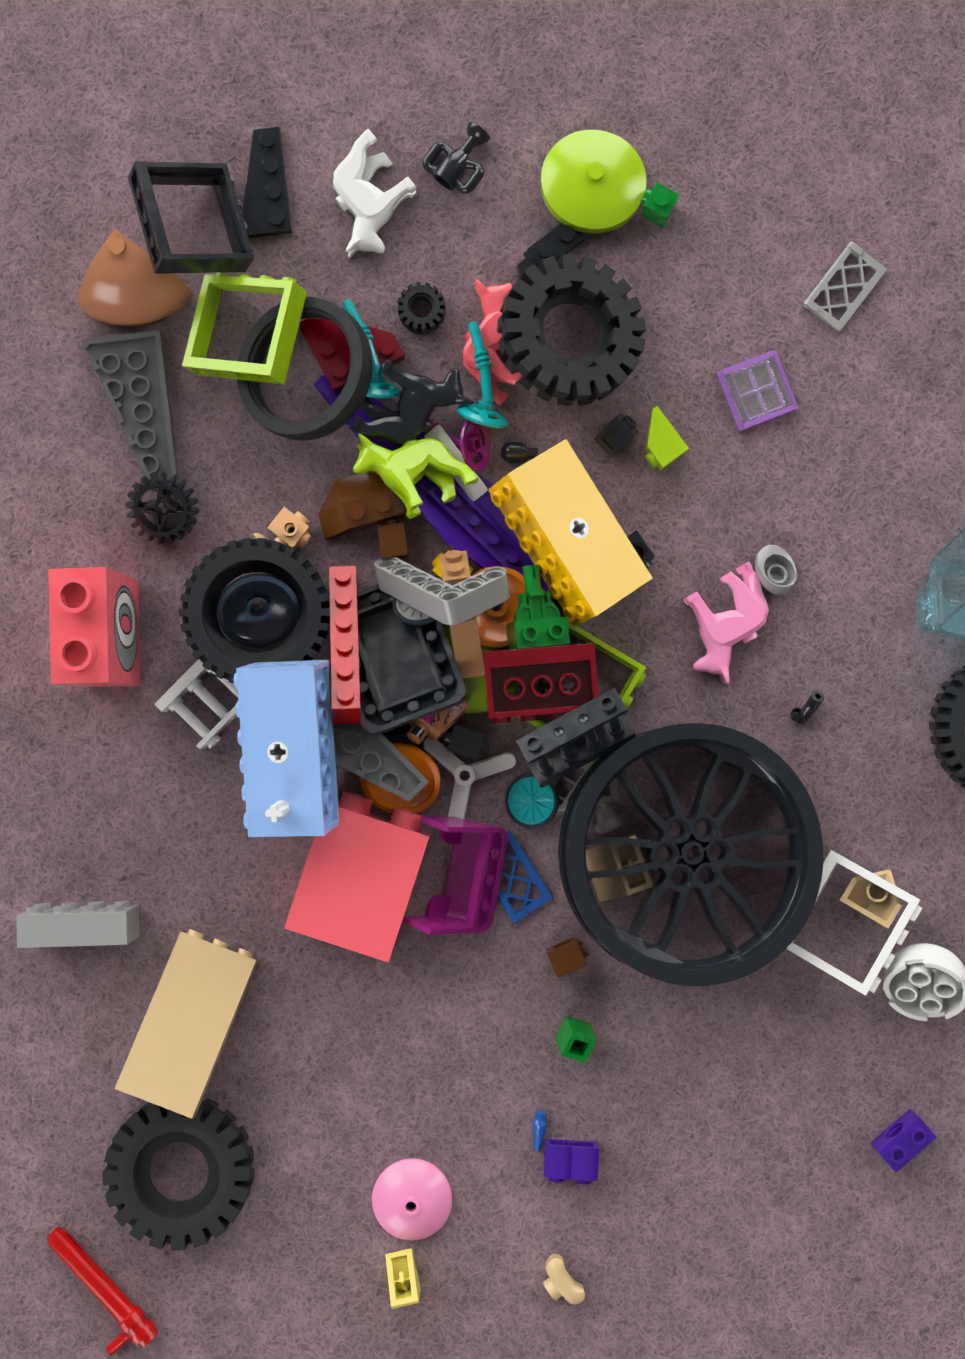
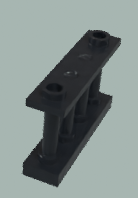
(577, 738)

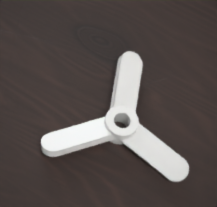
(477, 771)

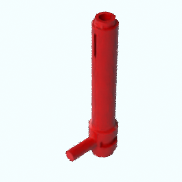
(130, 1317)

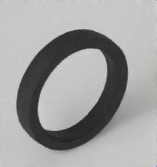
(347, 402)

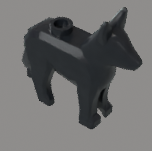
(416, 403)

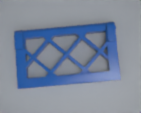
(534, 878)

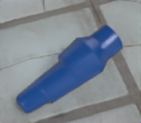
(539, 1129)

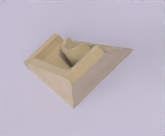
(873, 900)

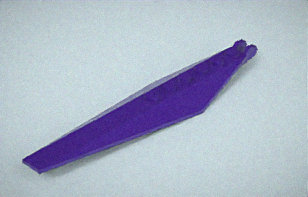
(461, 523)

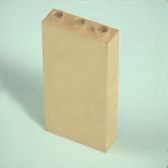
(187, 1023)

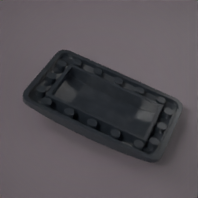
(402, 666)

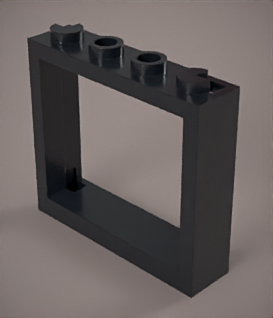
(146, 174)

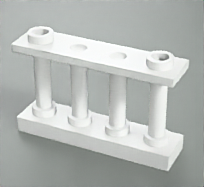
(191, 682)

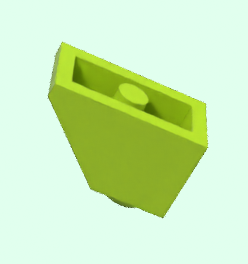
(662, 441)

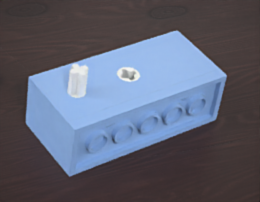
(287, 748)

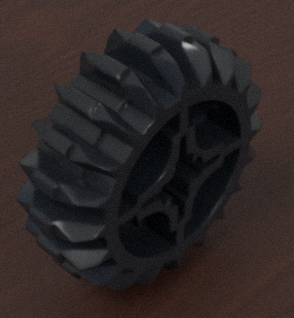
(151, 507)

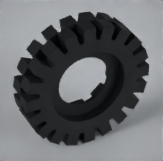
(607, 302)
(170, 1220)

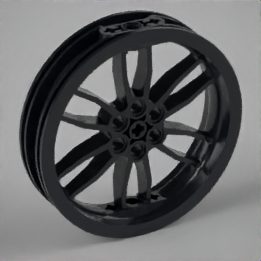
(803, 866)

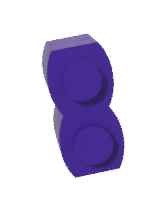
(571, 1160)

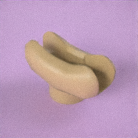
(561, 1283)

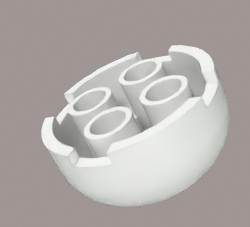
(937, 975)

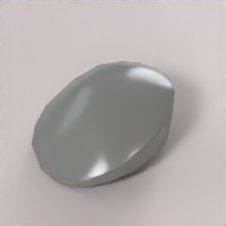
(772, 559)

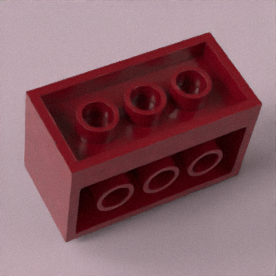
(542, 663)

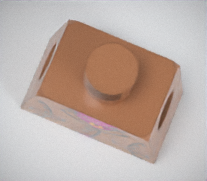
(436, 724)

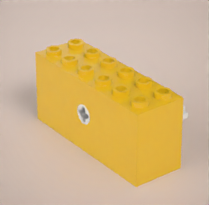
(569, 533)

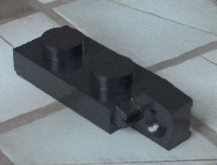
(555, 243)

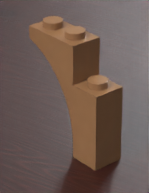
(466, 634)

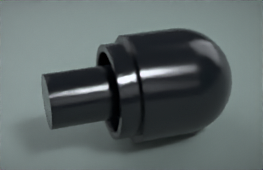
(517, 452)

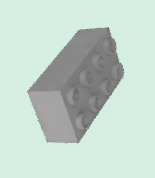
(78, 926)

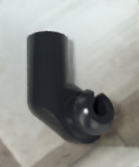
(808, 709)

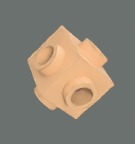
(284, 522)

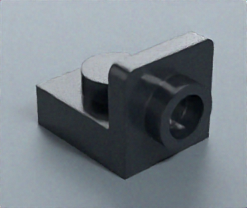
(617, 434)

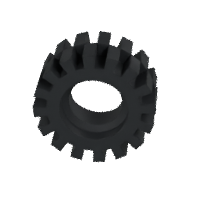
(421, 292)

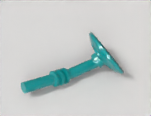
(377, 382)
(484, 410)

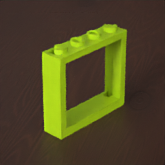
(283, 338)
(634, 680)

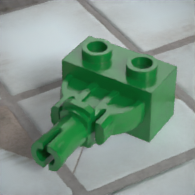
(536, 618)

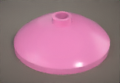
(412, 1182)

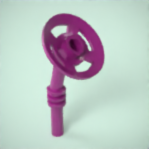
(470, 443)

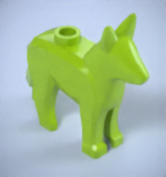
(409, 464)

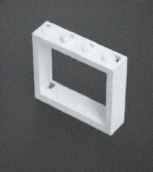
(897, 936)

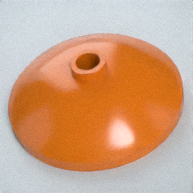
(493, 623)
(425, 765)

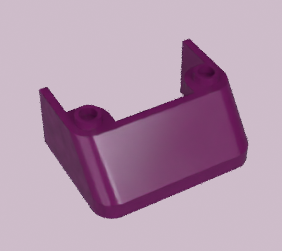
(471, 879)

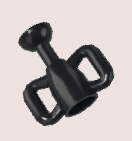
(457, 161)

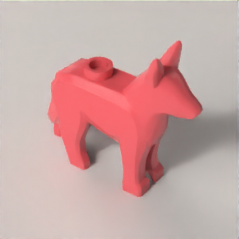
(491, 302)

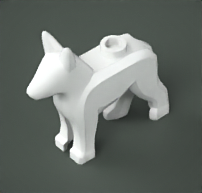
(365, 201)

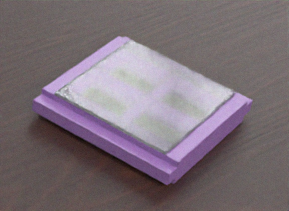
(757, 390)

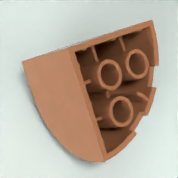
(124, 288)

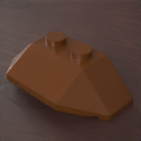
(358, 504)

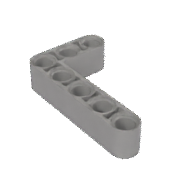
(439, 599)

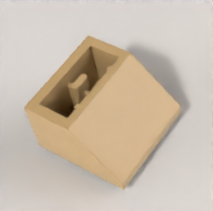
(617, 857)

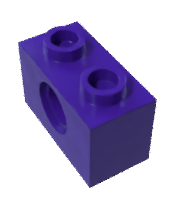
(903, 1140)

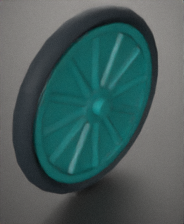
(530, 804)

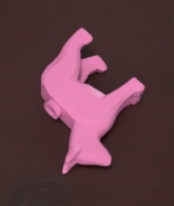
(729, 627)

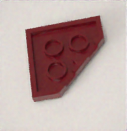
(333, 352)

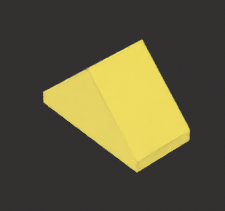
(402, 1278)

